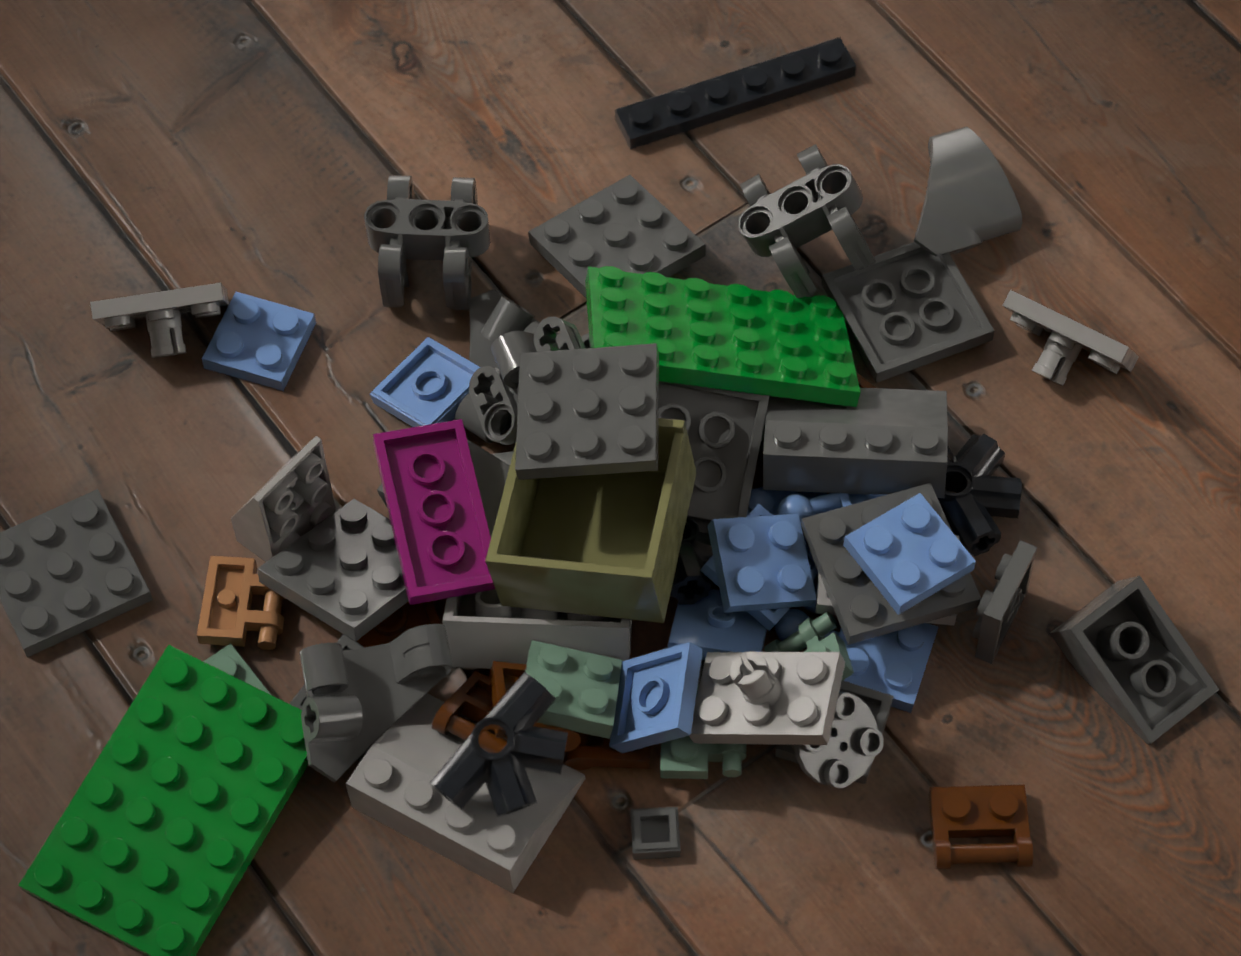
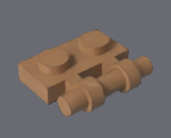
(228, 602)

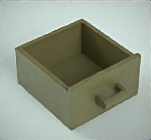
(595, 539)

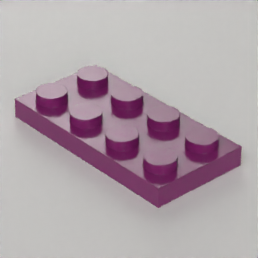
(435, 510)

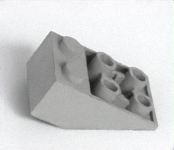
(287, 504)

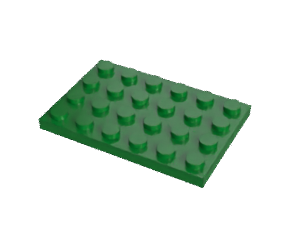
(727, 334)
(172, 808)

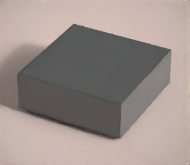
(655, 833)

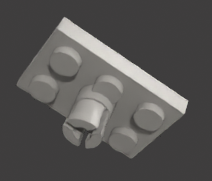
(161, 313)
(1066, 340)
(767, 698)

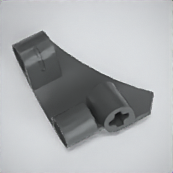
(964, 196)
(490, 318)
(365, 691)

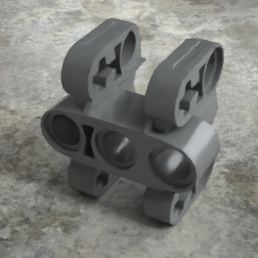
(801, 212)
(427, 231)
(506, 353)

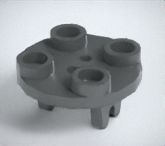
(860, 741)

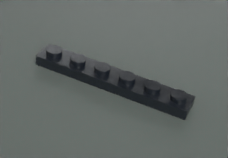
(735, 93)

